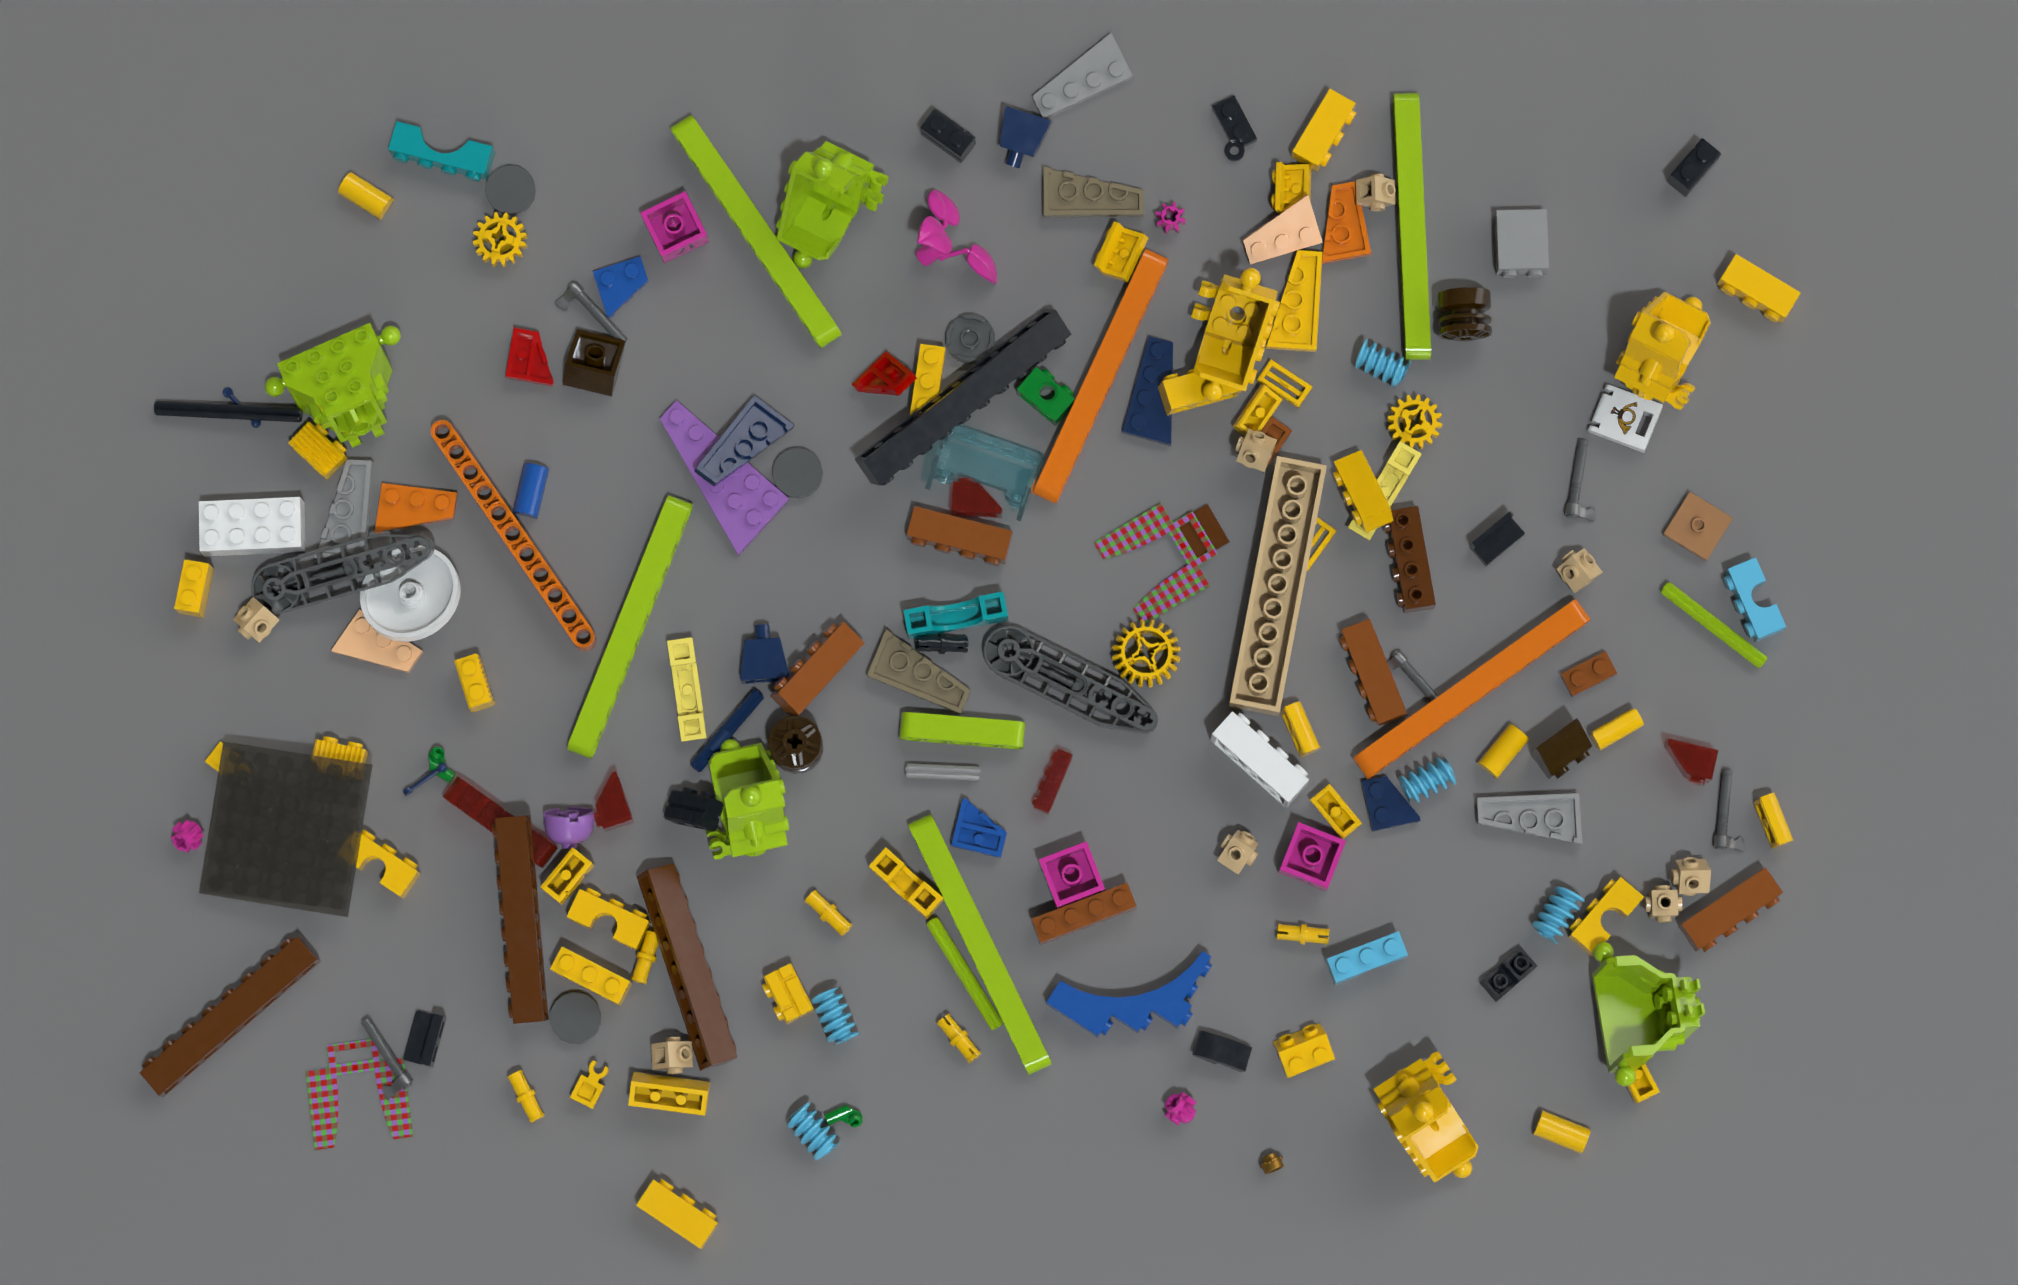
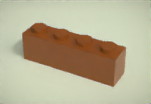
(959, 535)
(816, 669)
(1374, 673)
(1731, 909)
(1083, 913)

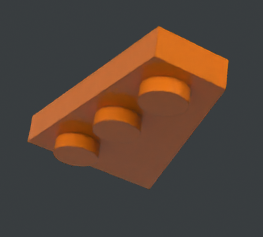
(1346, 227)
(412, 506)

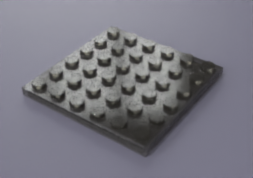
(285, 829)

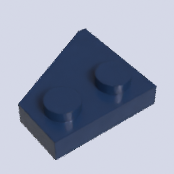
(1386, 805)

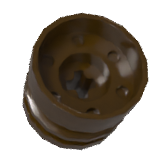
(1464, 315)
(806, 755)

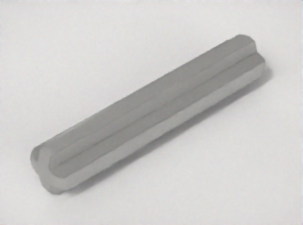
(946, 772)

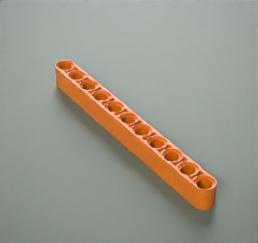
(1100, 376)
(508, 524)
(1471, 689)

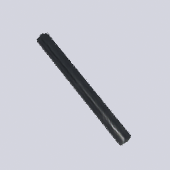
(228, 411)

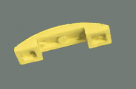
(1392, 479)
(687, 689)

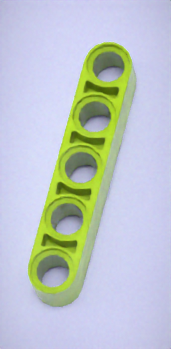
(962, 730)

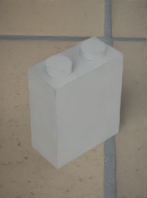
(1521, 242)

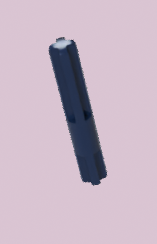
(727, 730)

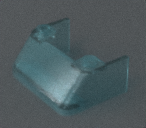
(989, 462)

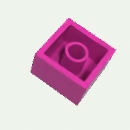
(674, 227)
(1312, 856)
(1071, 875)

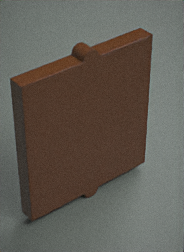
(1211, 527)

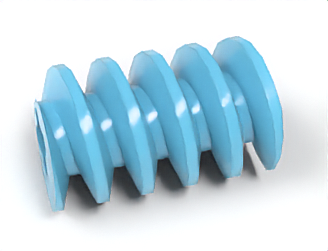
(1381, 364)
(1427, 779)
(1557, 913)
(834, 1016)
(812, 1132)

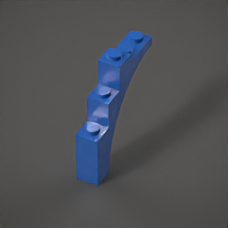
(1167, 1002)

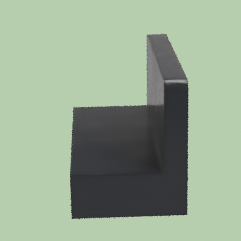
(1497, 539)
(424, 1038)

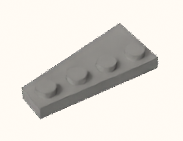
(1087, 77)
(349, 511)
(1537, 815)

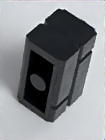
(948, 135)
(1693, 167)
(694, 810)

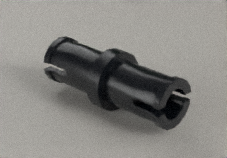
(941, 644)

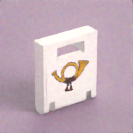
(1620, 417)

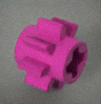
(1168, 224)
(186, 836)
(1180, 1108)

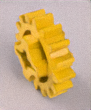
(510, 242)
(1405, 417)

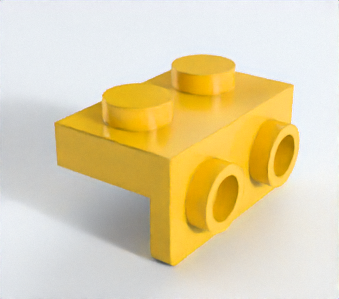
(1291, 184)
(1120, 252)
(1304, 1049)

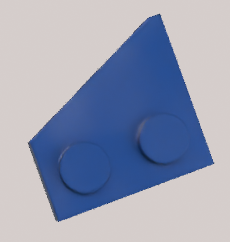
(619, 283)
(977, 832)

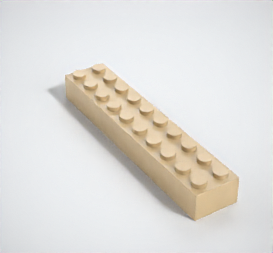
(1277, 586)

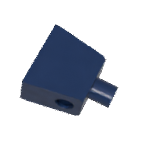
(1022, 134)
(763, 658)

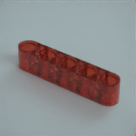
(485, 811)

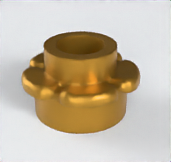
(1272, 1163)

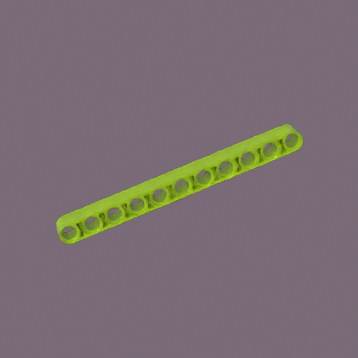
(1411, 226)
(756, 231)
(630, 627)
(979, 944)

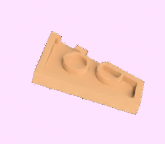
(1285, 233)
(366, 644)

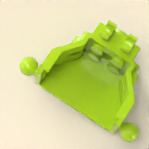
(823, 199)
(341, 382)
(751, 798)
(1641, 1010)

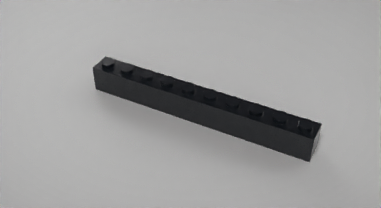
(962, 397)

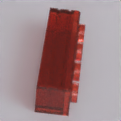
(1053, 781)

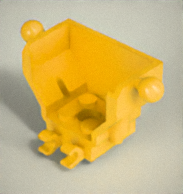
(1233, 339)
(1662, 347)
(1427, 1120)

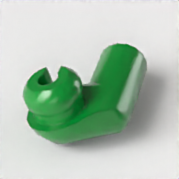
(435, 757)
(846, 1114)

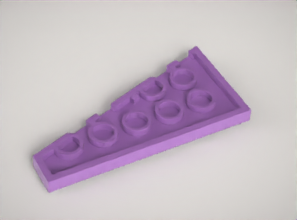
(740, 502)

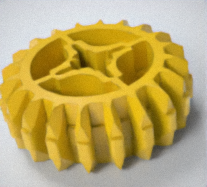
(1136, 659)

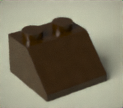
(593, 362)
(1562, 749)

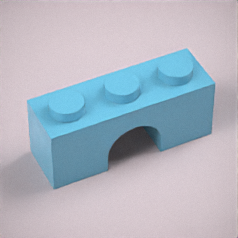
(1760, 621)
(1366, 957)

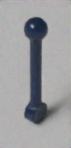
(228, 393)
(442, 767)

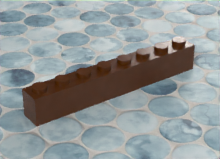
(521, 919)
(687, 966)
(229, 1016)

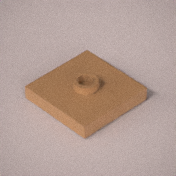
(1697, 526)

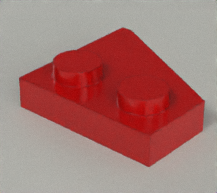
(527, 358)
(885, 377)

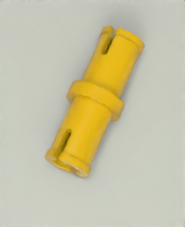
(828, 913)
(1303, 934)
(645, 958)
(959, 1038)
(525, 1096)

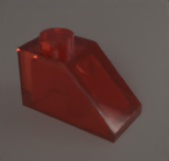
(973, 500)
(1693, 760)
(612, 806)

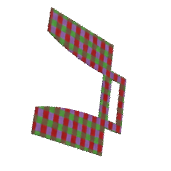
(1146, 529)
(324, 1094)

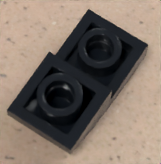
(1508, 974)
(1222, 1051)

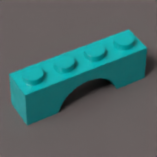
(471, 160)
(959, 616)

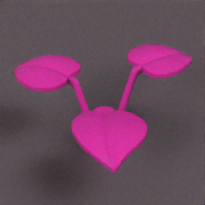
(939, 246)

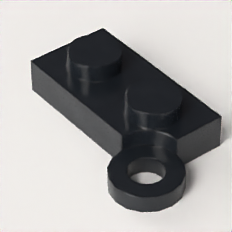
(1234, 126)

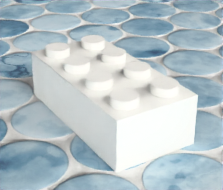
(252, 526)
(1259, 759)

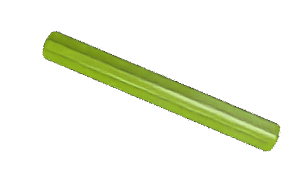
(1714, 625)
(964, 973)

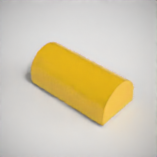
(365, 195)
(1257, 410)
(1300, 729)
(1616, 729)
(1503, 751)
(1336, 811)
(1773, 820)
(1643, 1086)
(1562, 1132)

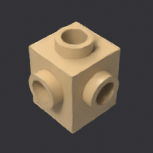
(1375, 192)
(1255, 450)
(1578, 569)
(255, 620)
(1238, 851)
(1691, 876)
(1656, 910)
(672, 1055)

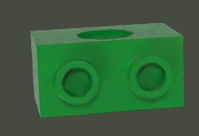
(1051, 409)

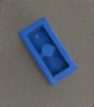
(531, 490)

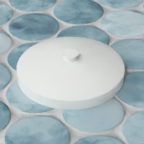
(414, 603)

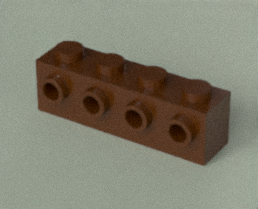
(1410, 560)

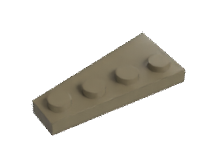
(1088, 197)
(912, 673)

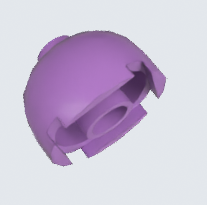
(569, 825)

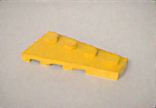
(1298, 312)

